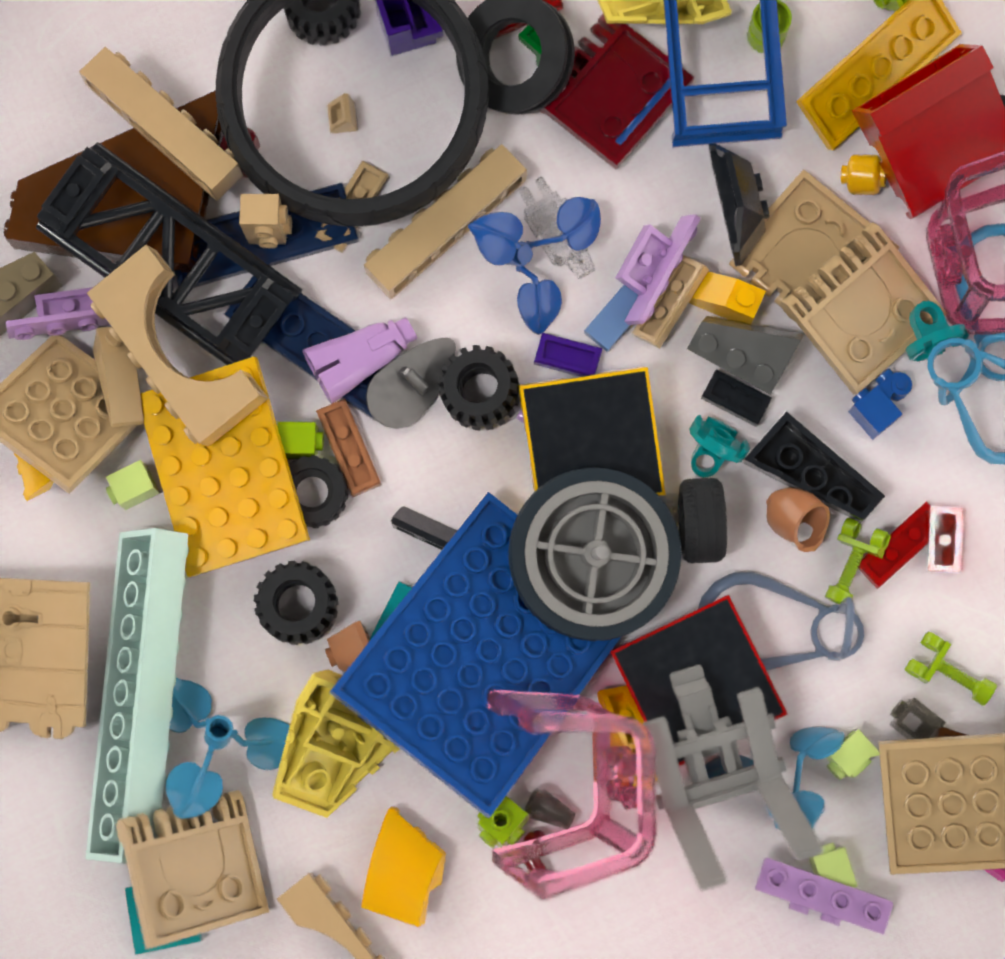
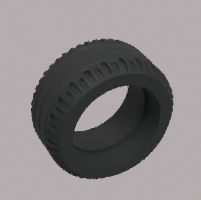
(702, 520)

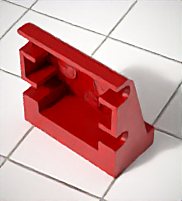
(935, 124)

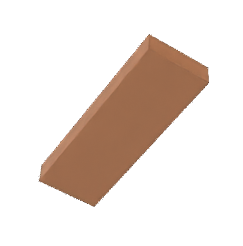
(348, 448)

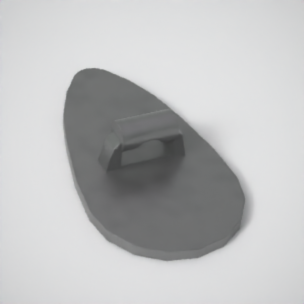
(408, 384)

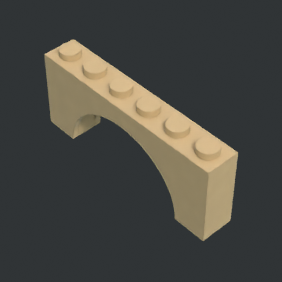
(129, 305)

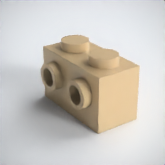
(264, 219)

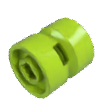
(754, 31)

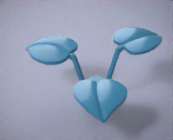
(811, 742)
(195, 789)

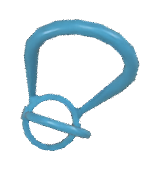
(970, 376)

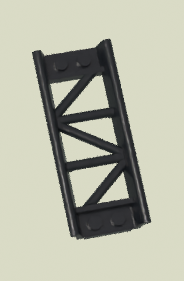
(71, 210)

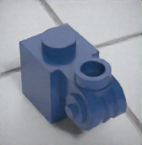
(875, 409)

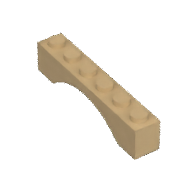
(314, 909)

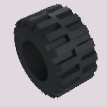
(322, 25)
(471, 364)
(277, 583)

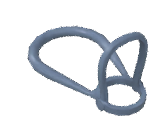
(846, 607)

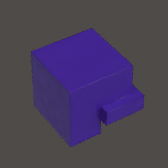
(406, 26)

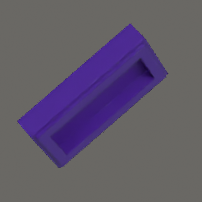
(567, 356)

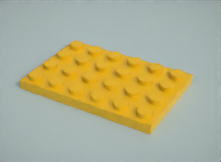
(228, 495)

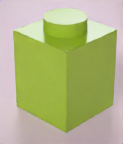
(300, 439)

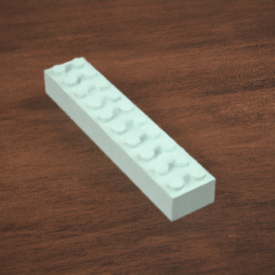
(137, 685)

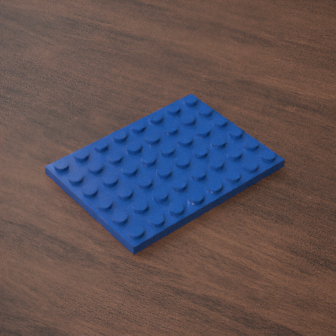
(450, 645)

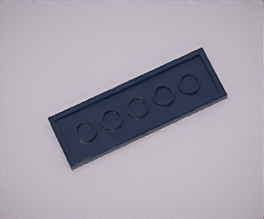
(298, 243)
(305, 326)

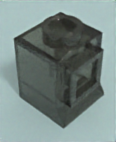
(929, 719)

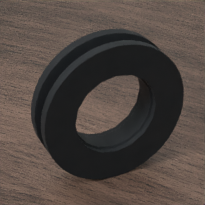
(555, 61)

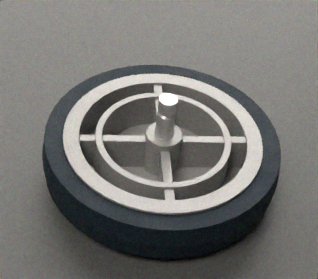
(594, 554)

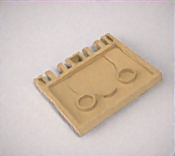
(866, 314)
(195, 872)

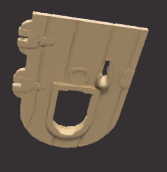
(46, 659)

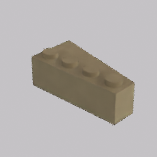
(20, 283)

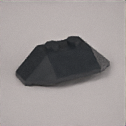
(739, 200)

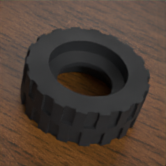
(336, 485)

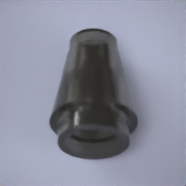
(549, 809)

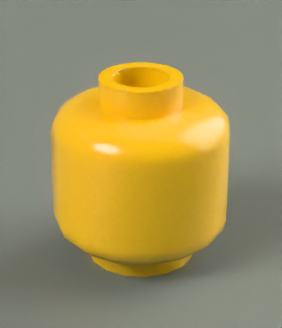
(863, 174)

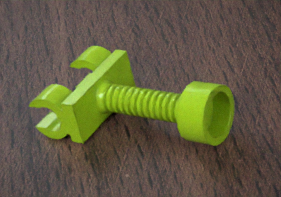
(849, 532)
(981, 690)

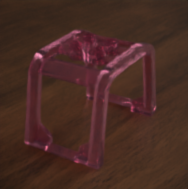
(954, 252)
(632, 846)

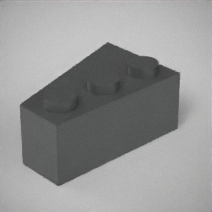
(746, 350)

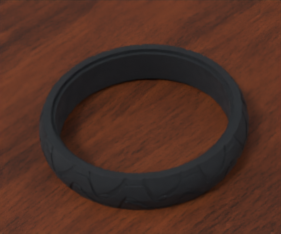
(351, 212)

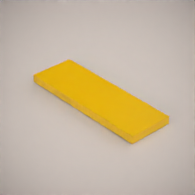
(885, 57)

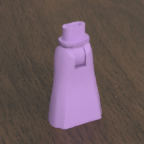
(352, 358)

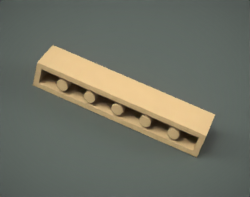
(161, 122)
(445, 221)

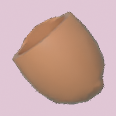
(791, 508)

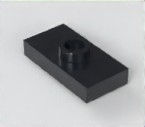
(736, 398)

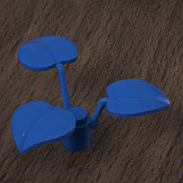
(499, 244)

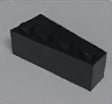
(804, 462)

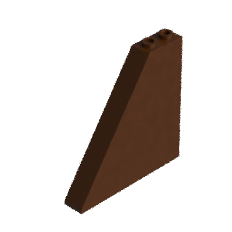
(115, 237)

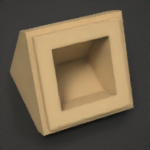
(342, 114)

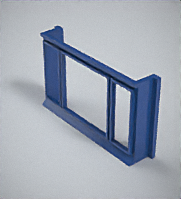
(728, 132)

